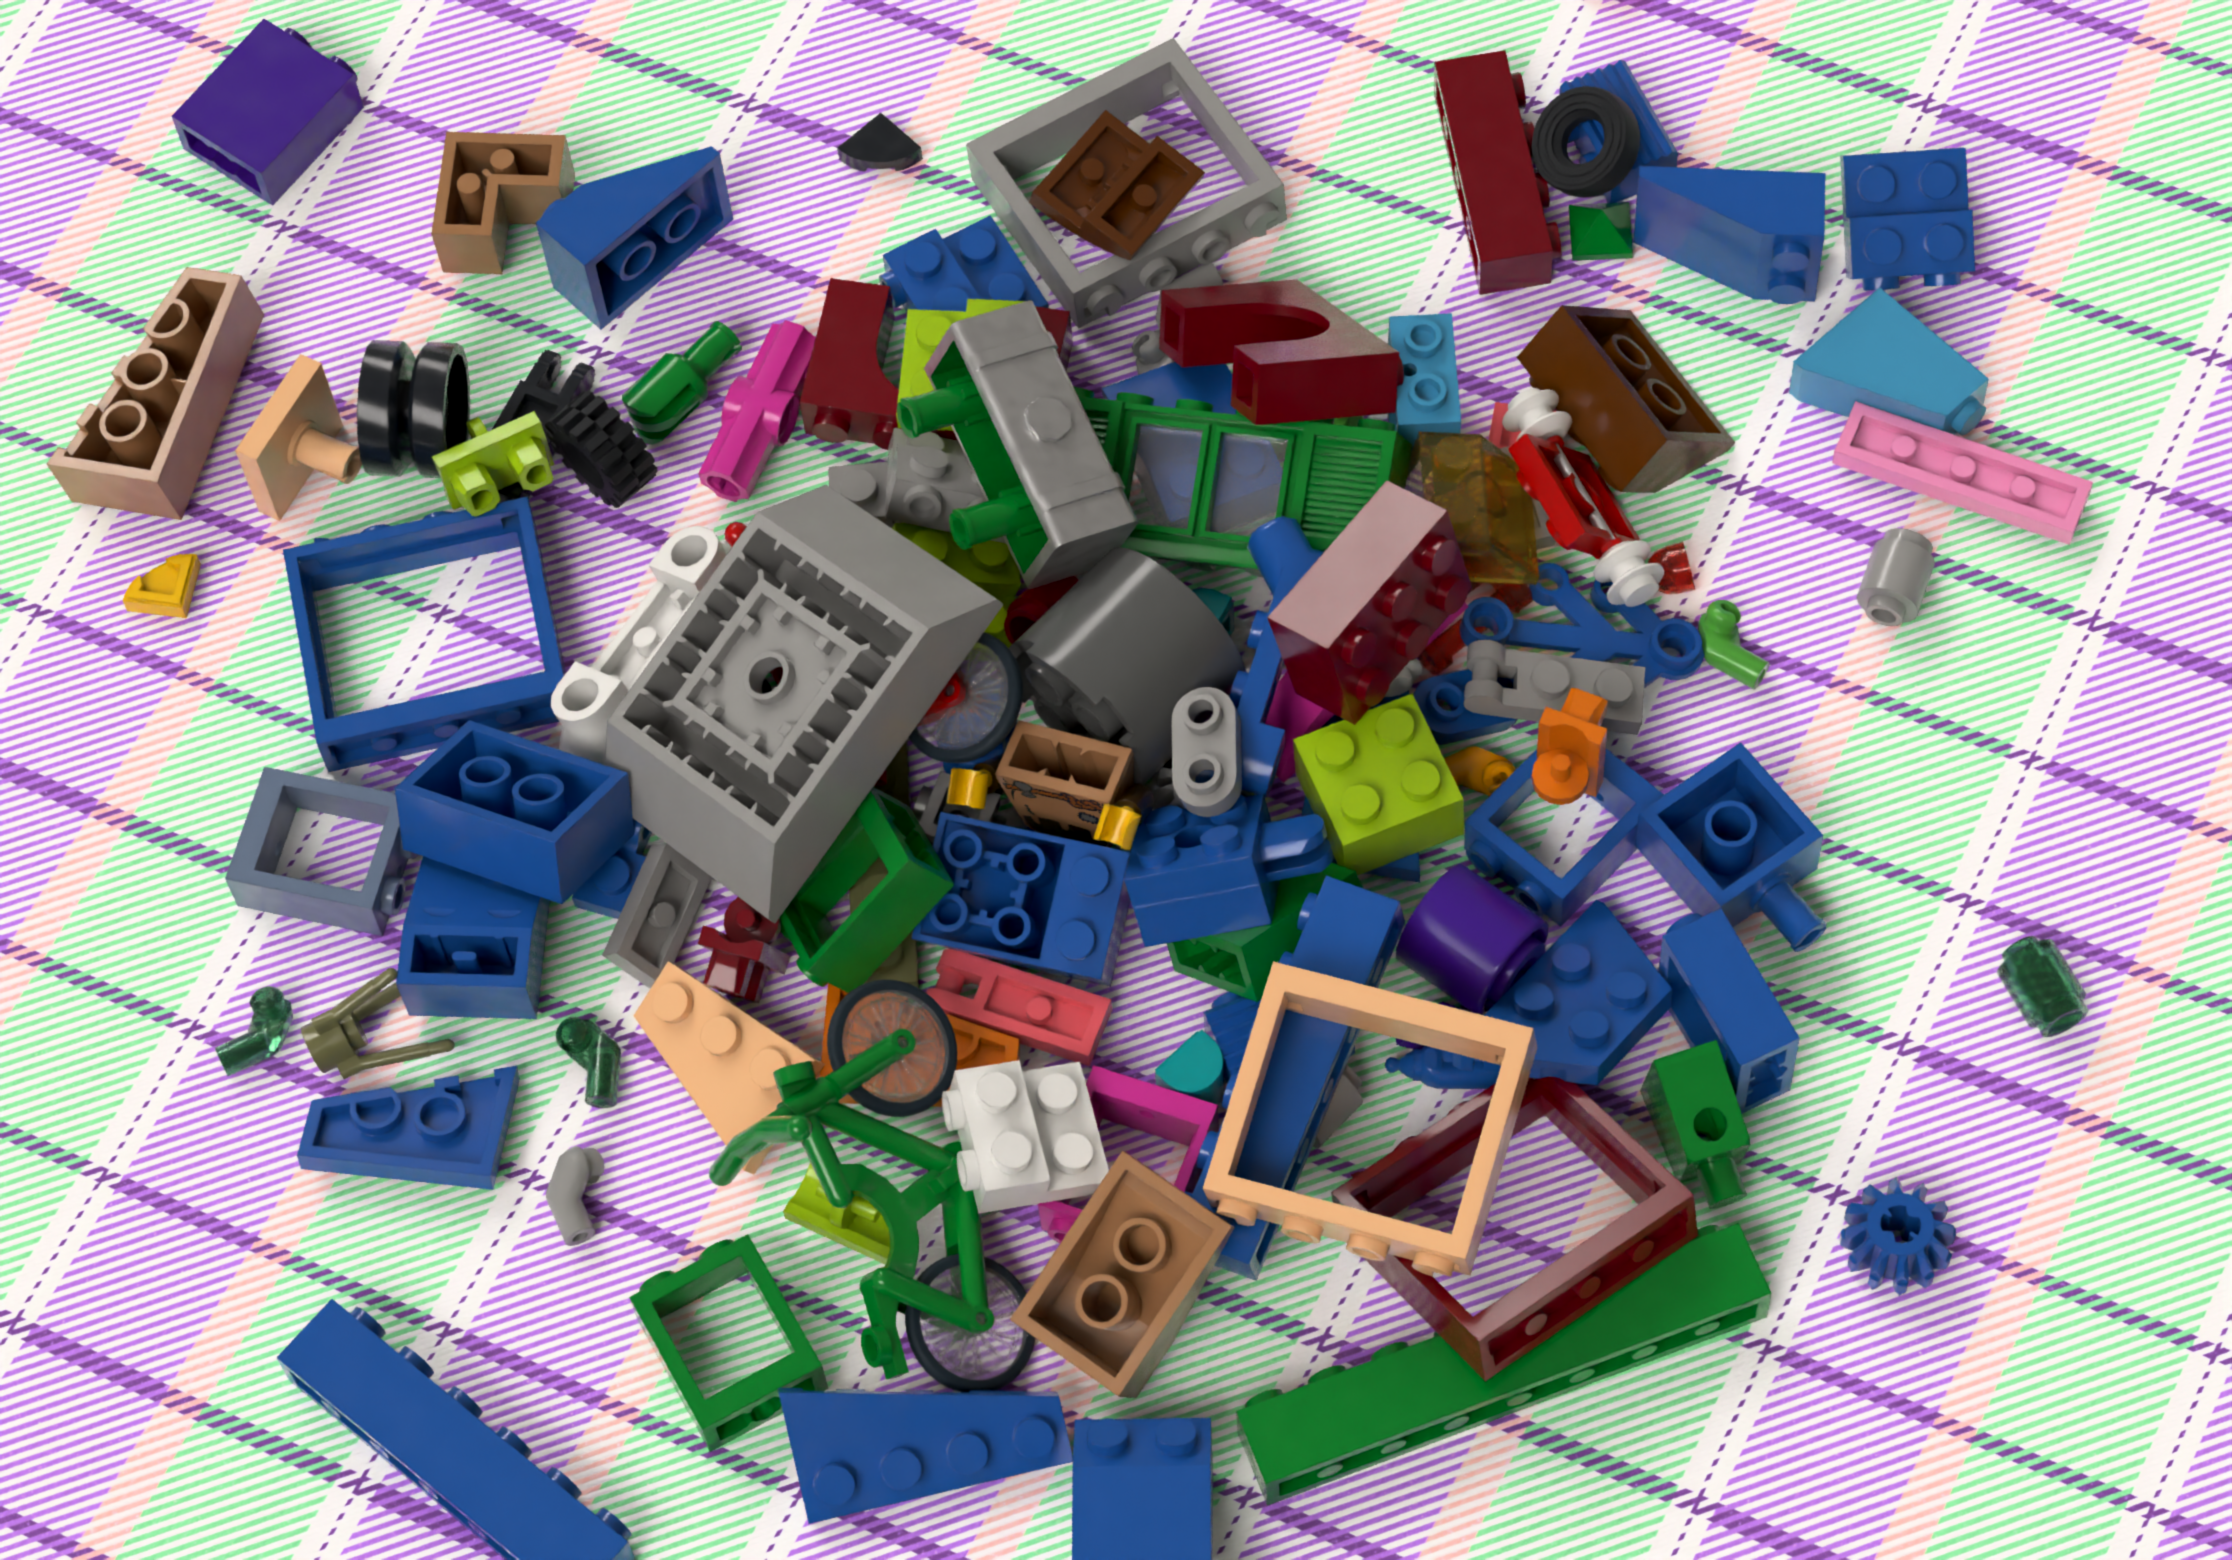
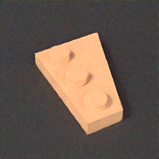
(717, 1052)

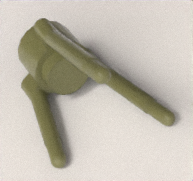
(337, 1033)

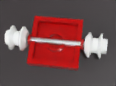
(1577, 498)

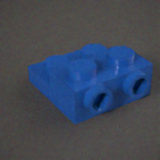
(1907, 217)
(960, 267)

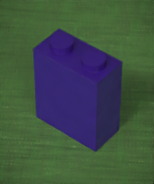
(268, 110)

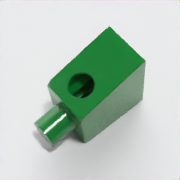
(1691, 1096)

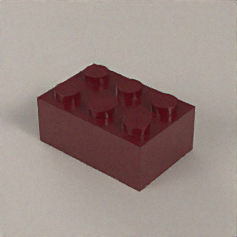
(1371, 602)

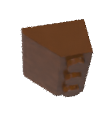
(1623, 398)

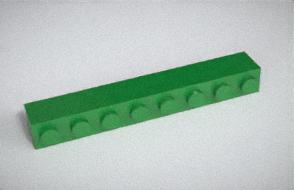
(1431, 1393)

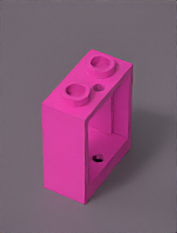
(1147, 1110)

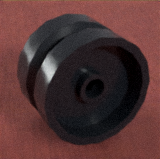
(411, 406)

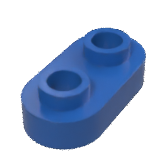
(1459, 722)

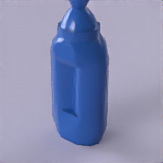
(1436, 1070)

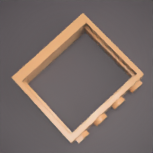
(1401, 1018)

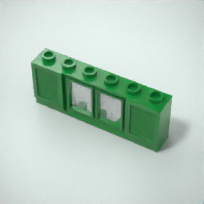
(1216, 477)

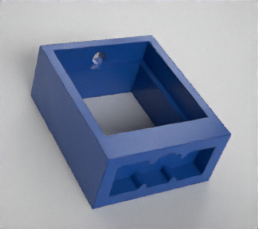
(1534, 885)
(1727, 1000)

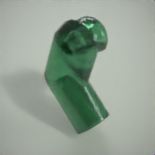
(265, 1033)
(597, 1055)

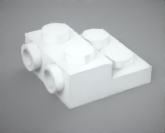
(1024, 1134)

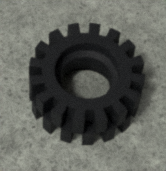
(601, 449)

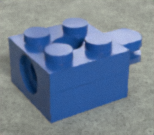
(1218, 871)

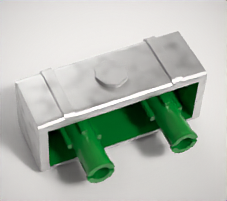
(1025, 444)

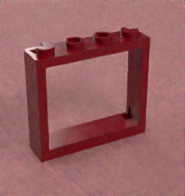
(1570, 1284)

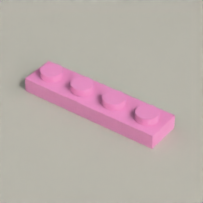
(1962, 472)

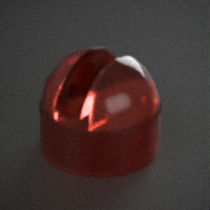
(1677, 570)

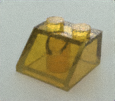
(1483, 502)

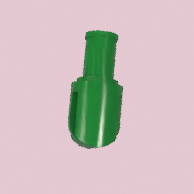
(678, 384)

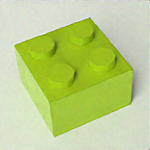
(1379, 786)

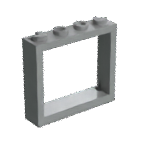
(1126, 94)

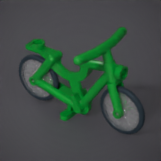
(896, 1059)

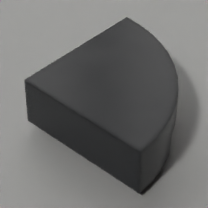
(879, 146)

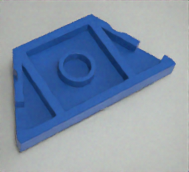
(1585, 1000)

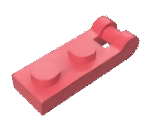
(1022, 1005)

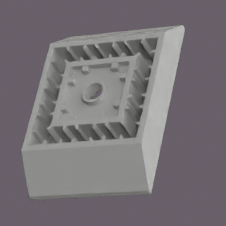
(865, 647)

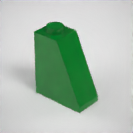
(1243, 958)

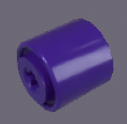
(1471, 939)

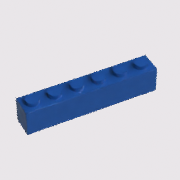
(1343, 936)
(443, 1444)

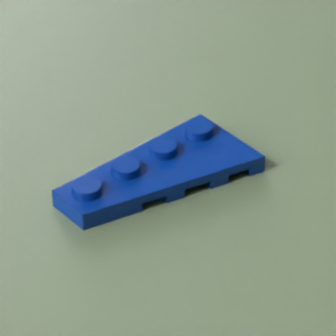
(892, 1447)

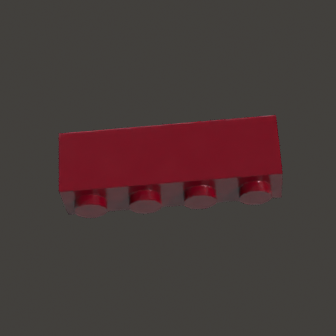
(1494, 172)

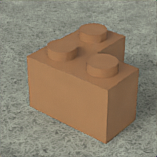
(492, 184)

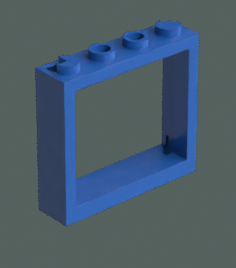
(405, 547)

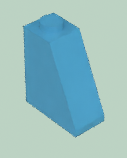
(1891, 364)

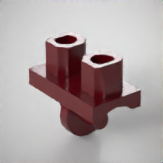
(744, 953)

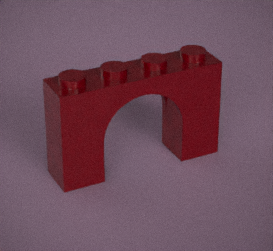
(1287, 348)
(845, 384)

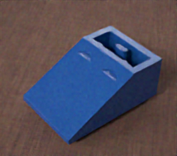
(1029, 899)
(471, 947)

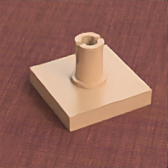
(294, 438)

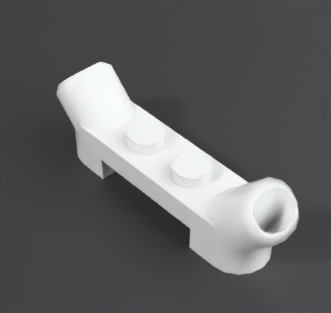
(591, 694)

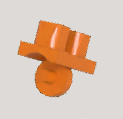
(1571, 749)

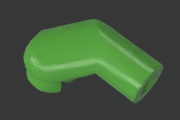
(1723, 645)

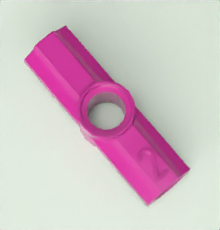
(759, 412)

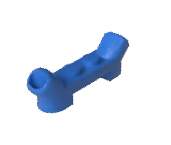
(1282, 559)

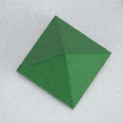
(1600, 231)

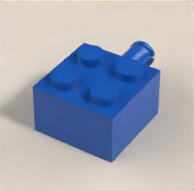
(1735, 846)

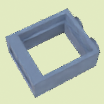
(263, 837)

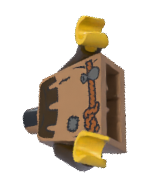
(1061, 786)

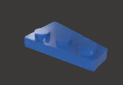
(419, 1135)

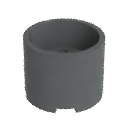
(1123, 655)

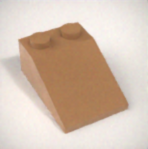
(1124, 1277)

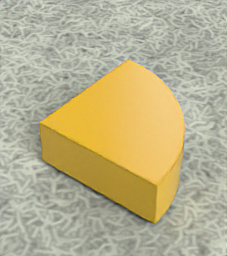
(166, 588)

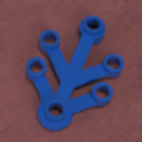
(1592, 634)

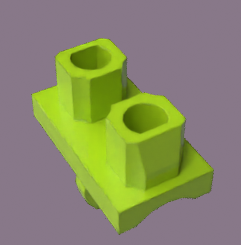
(493, 461)
(856, 1227)

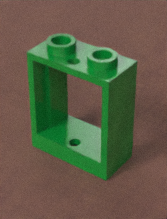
(886, 915)
(754, 1397)

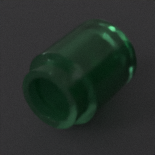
(2042, 985)

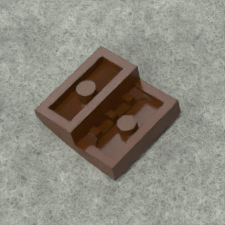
(1116, 187)

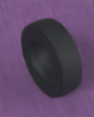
(1614, 159)

